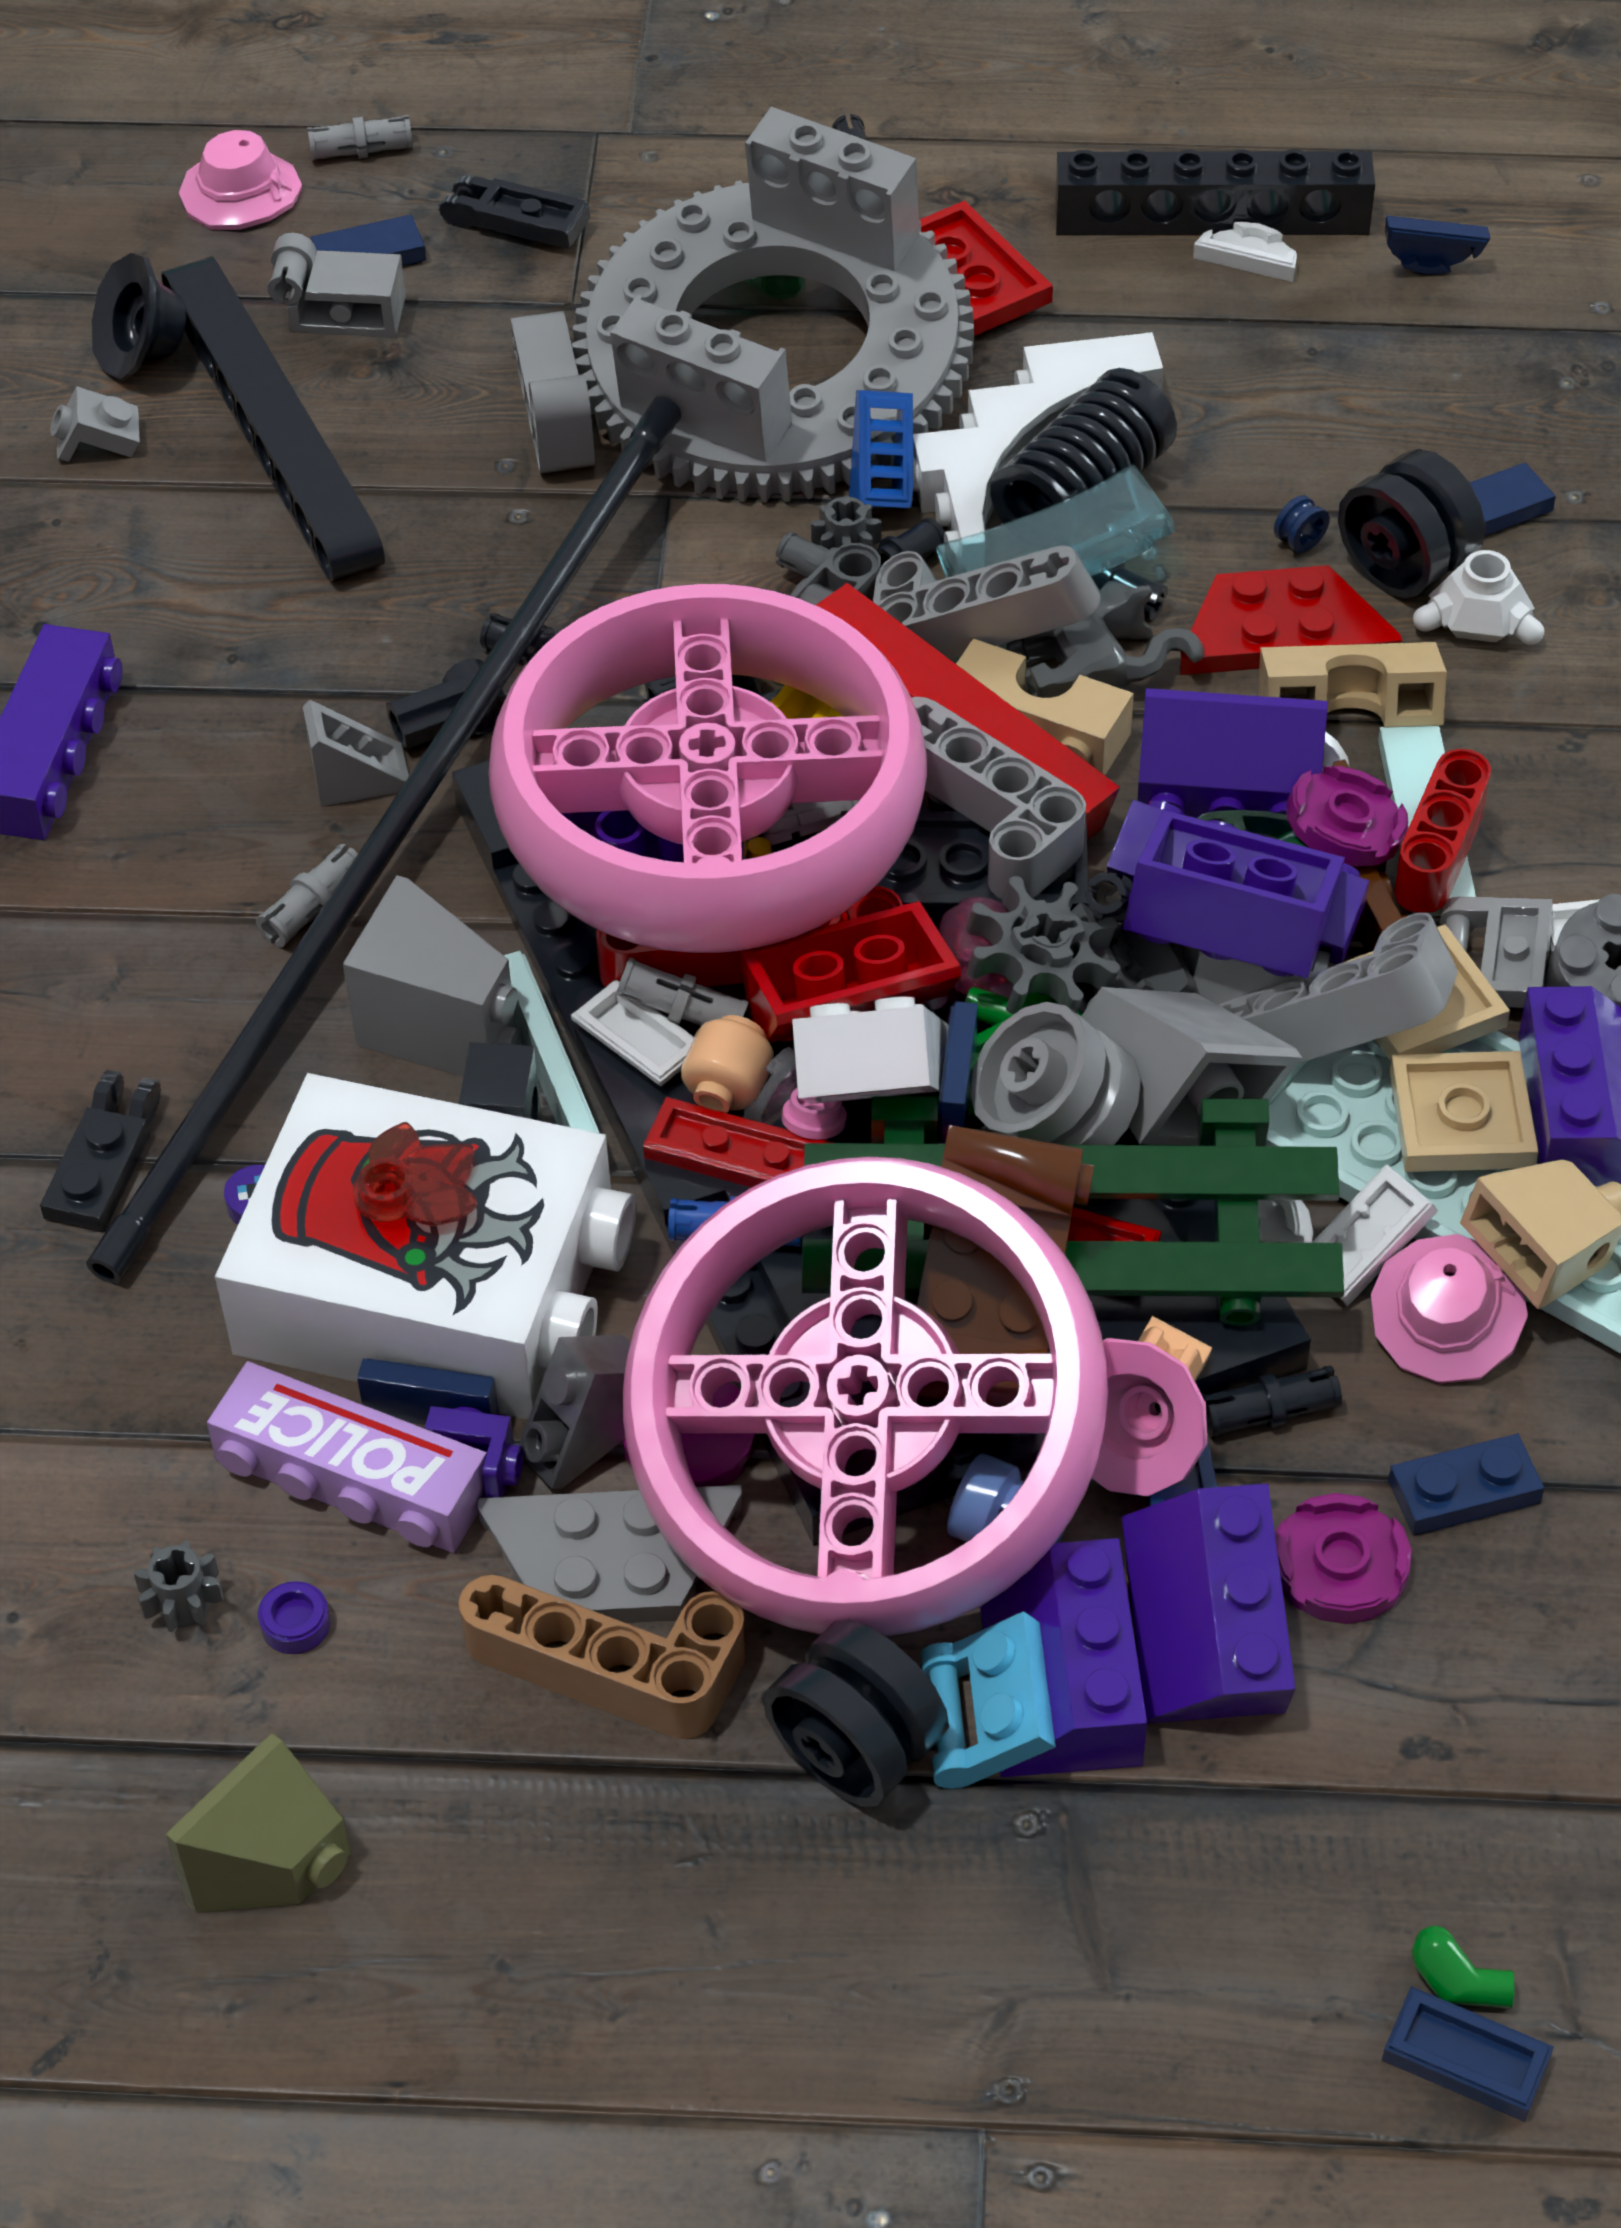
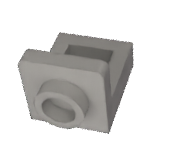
(95, 421)

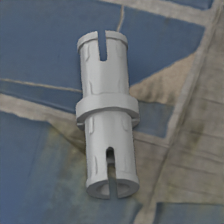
(360, 137)
(305, 898)
(676, 995)

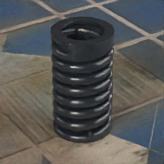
(1104, 430)

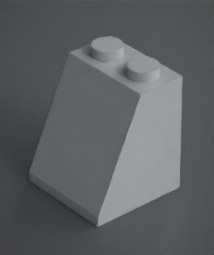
(427, 983)
(1187, 1054)

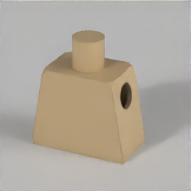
(1545, 1226)

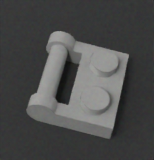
(1514, 940)

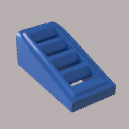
(902, 449)

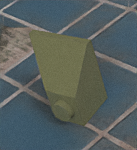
(259, 1836)

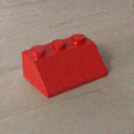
(848, 963)

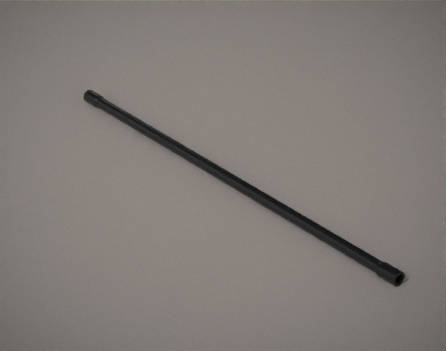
(132, 1227)

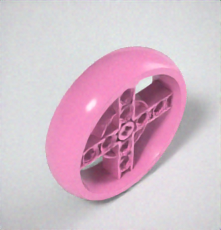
(707, 767)
(870, 1208)

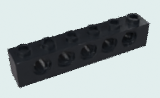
(1212, 190)

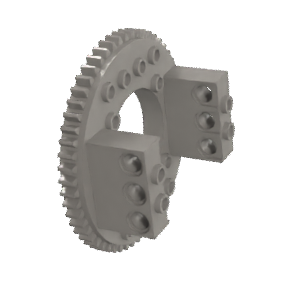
(811, 210)

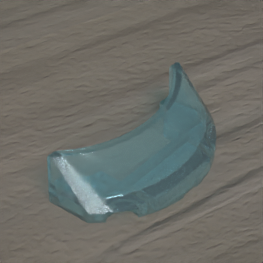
(1100, 524)

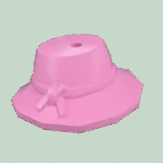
(238, 183)
(1443, 1323)
(1140, 1446)

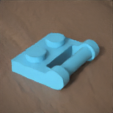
(1007, 1697)

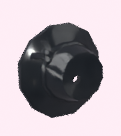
(134, 317)

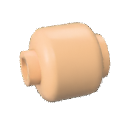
(727, 1063)

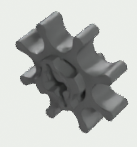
(1041, 946)

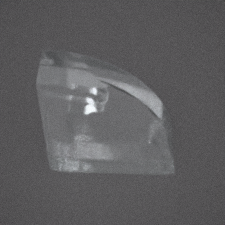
(776, 1091)

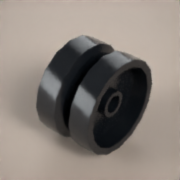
(1411, 523)
(856, 1712)

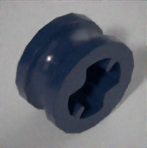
(1301, 524)

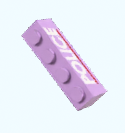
(348, 1457)

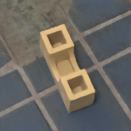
(1392, 679)
(1087, 719)

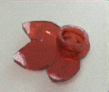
(422, 1179)

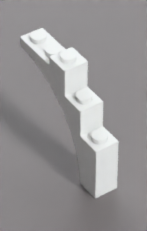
(958, 465)

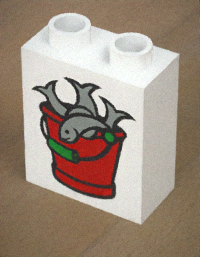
(477, 1296)

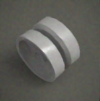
(1054, 1079)

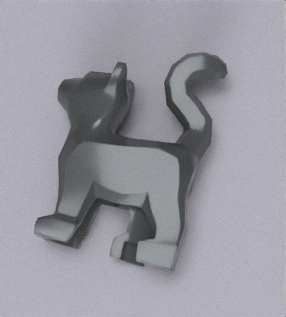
(1092, 648)

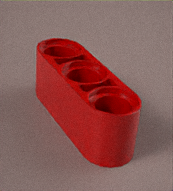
(1442, 831)

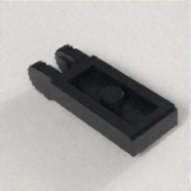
(515, 210)
(101, 1154)

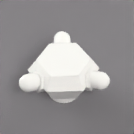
(1481, 603)

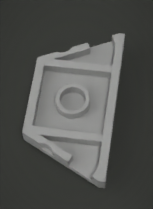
(599, 1549)

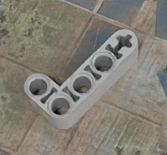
(553, 392)
(987, 603)
(1030, 813)
(1360, 999)

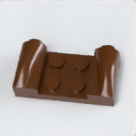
(967, 1285)

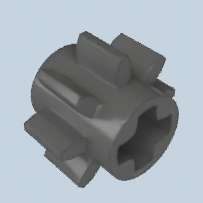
(845, 522)
(178, 1585)

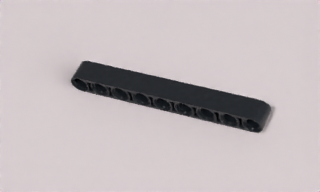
(275, 422)

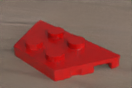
(1280, 611)

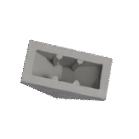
(351, 758)

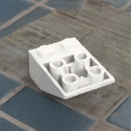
(869, 1052)

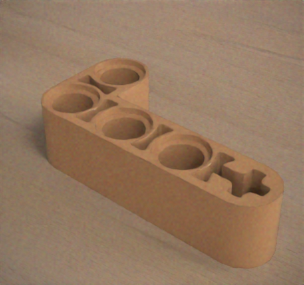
(512, 1623)

